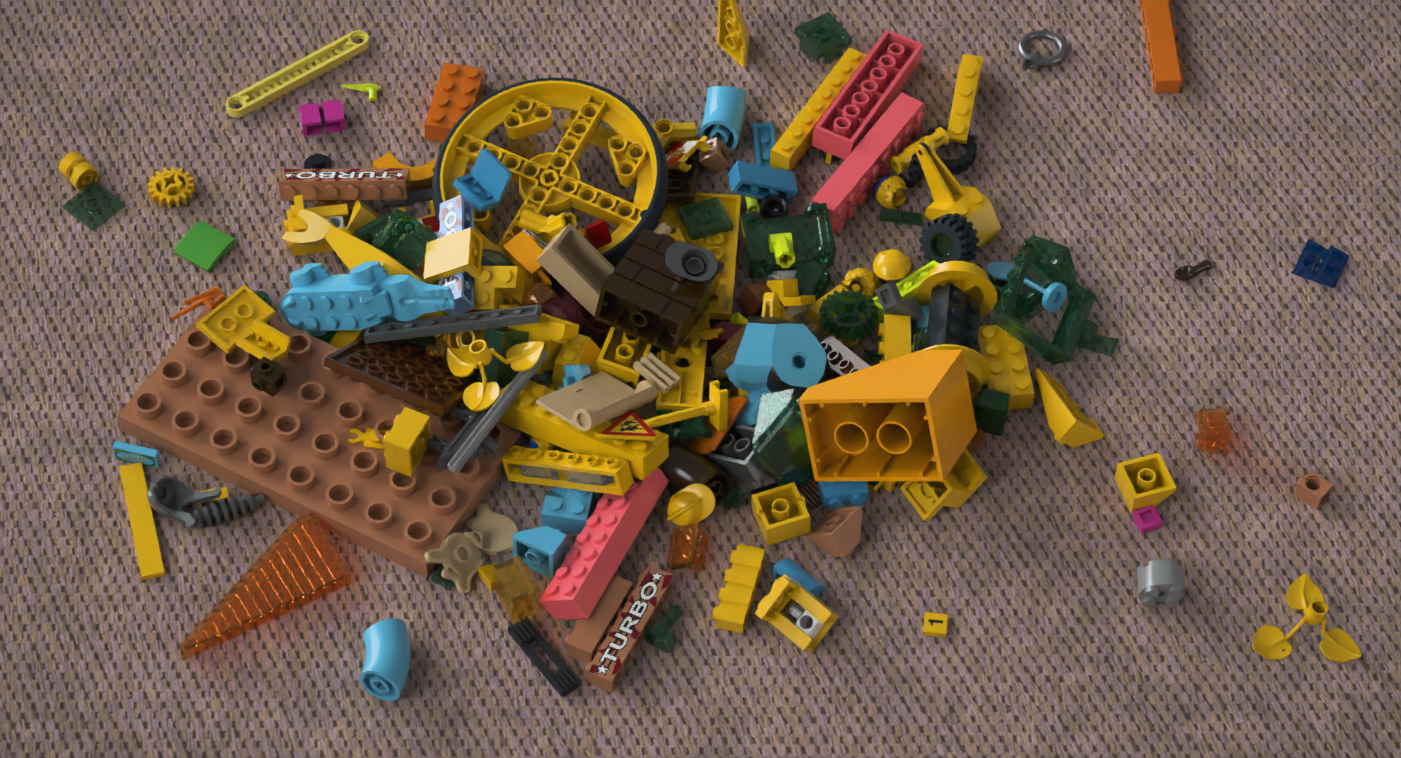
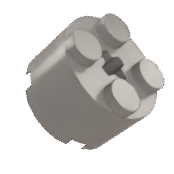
(1160, 583)

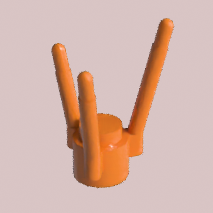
(210, 298)

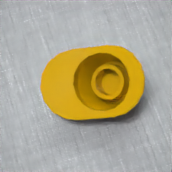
(691, 505)

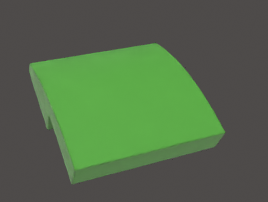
(204, 245)

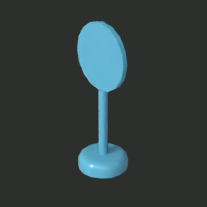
(1052, 297)

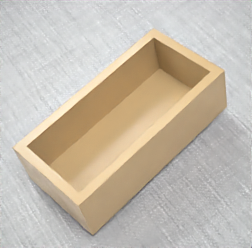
(576, 266)

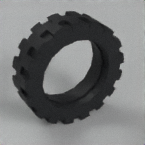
(963, 163)

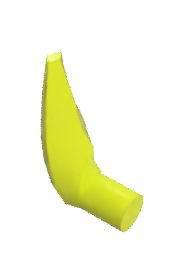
(365, 87)

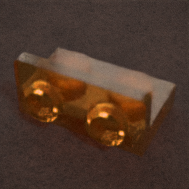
(687, 548)

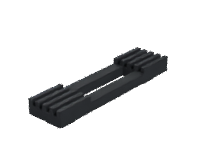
(526, 632)

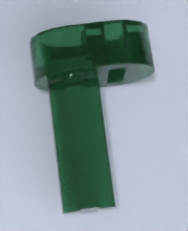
(659, 634)

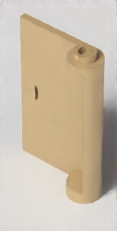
(596, 400)

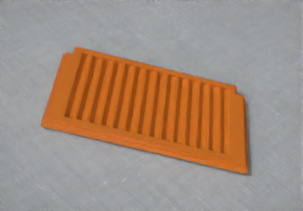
(707, 445)

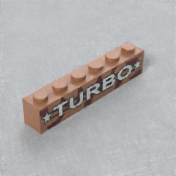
(345, 184)
(630, 624)

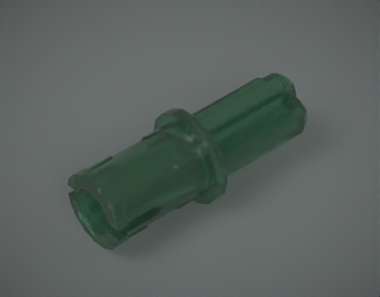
(900, 217)

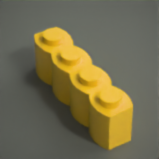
(740, 588)

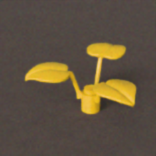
(466, 359)
(1300, 595)

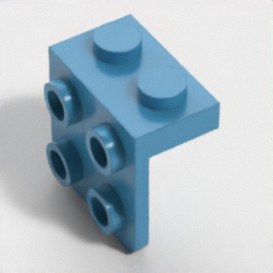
(486, 183)

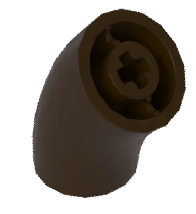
(688, 467)

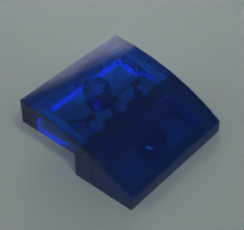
(1328, 270)

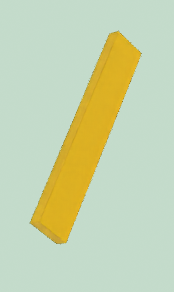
(141, 521)

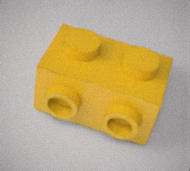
(265, 342)

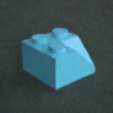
(567, 509)
(541, 549)

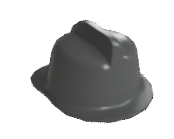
(691, 261)

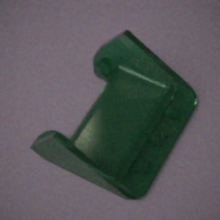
(781, 439)

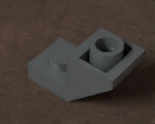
(894, 304)

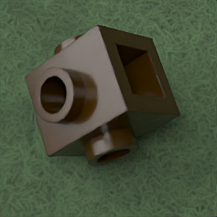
(268, 376)

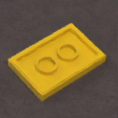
(234, 318)

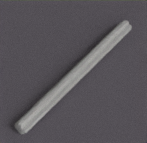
(492, 417)

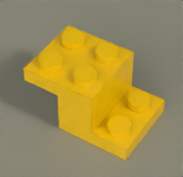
(957, 487)

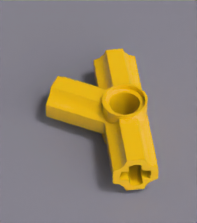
(674, 132)
(546, 226)

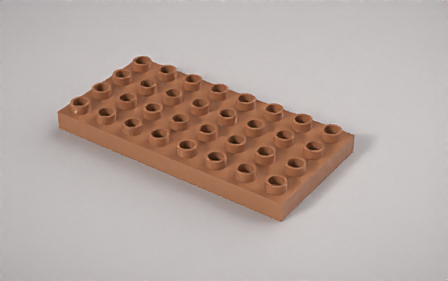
(298, 447)

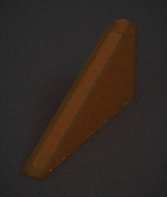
(288, 575)

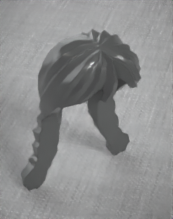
(170, 495)

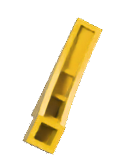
(964, 97)

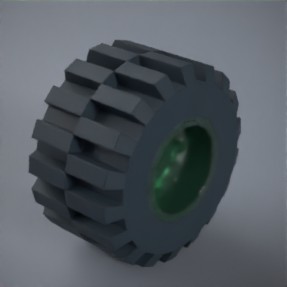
(949, 239)

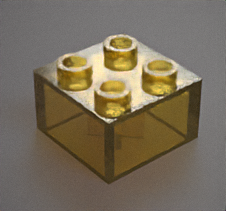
(516, 589)

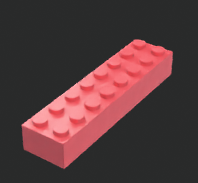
(867, 94)
(870, 159)
(601, 548)

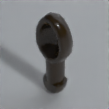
(1188, 272)

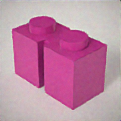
(311, 117)

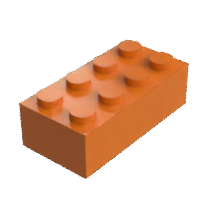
(455, 93)

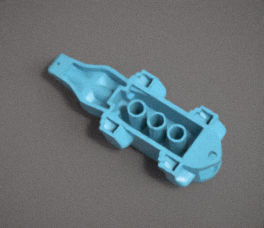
(357, 299)

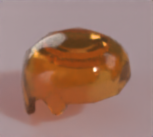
(538, 294)

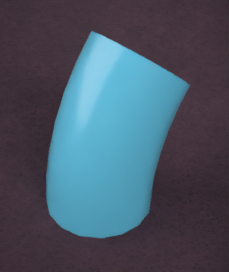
(724, 115)
(386, 659)

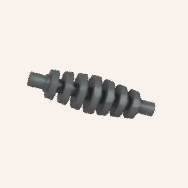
(224, 510)

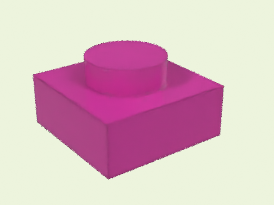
(1147, 519)

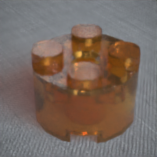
(1212, 430)

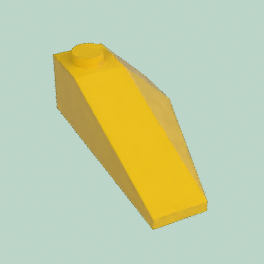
(732, 31)
(1063, 414)

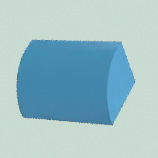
(793, 570)

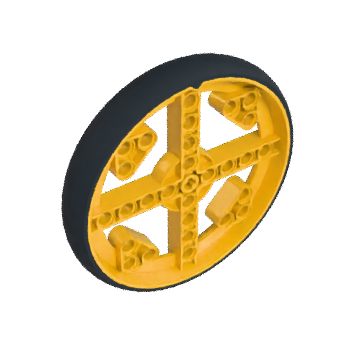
(551, 182)

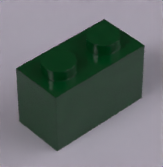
(991, 411)

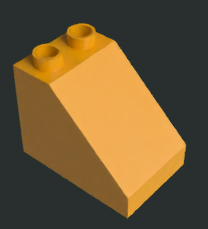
(891, 420)

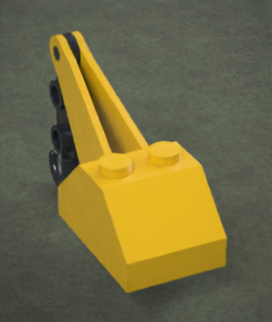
(950, 195)

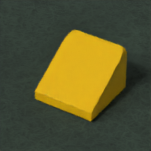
(486, 574)

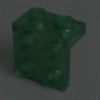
(404, 239)

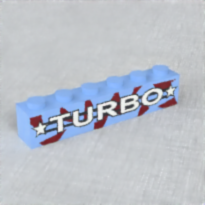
(456, 216)

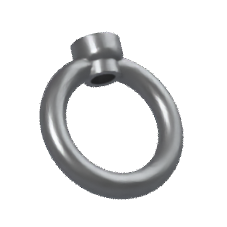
(1034, 59)

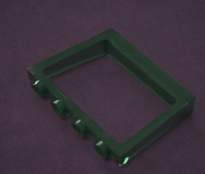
(1071, 323)

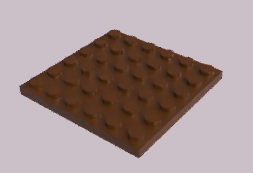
(402, 372)

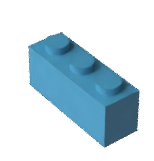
(759, 181)

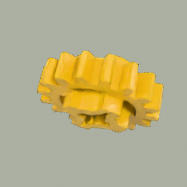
(171, 187)

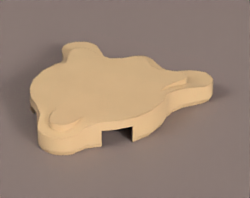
(496, 530)
(460, 558)

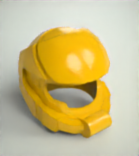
(891, 265)

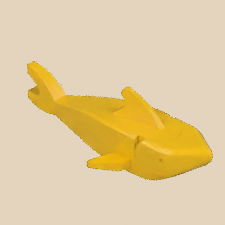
(350, 249)

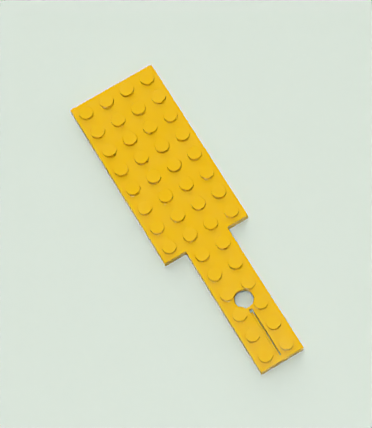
(720, 308)

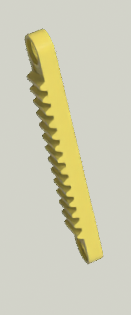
(297, 74)

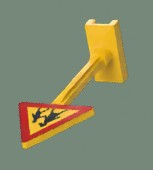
(634, 428)

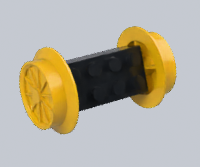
(957, 299)

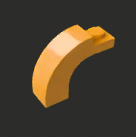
(420, 176)

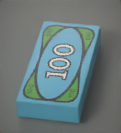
(136, 454)

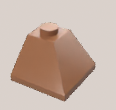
(838, 531)

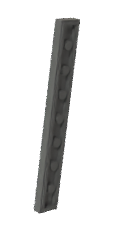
(453, 323)

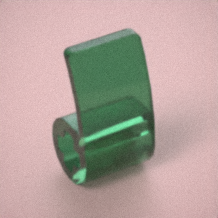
(1092, 341)

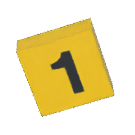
(935, 624)

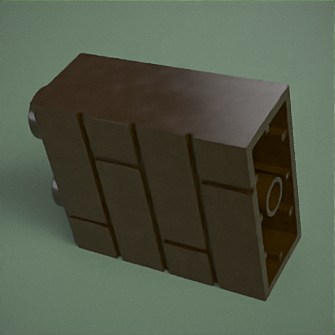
(652, 300)

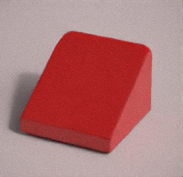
(598, 234)

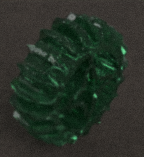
(847, 307)

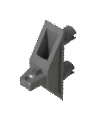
(449, 449)

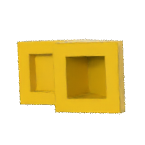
(788, 292)

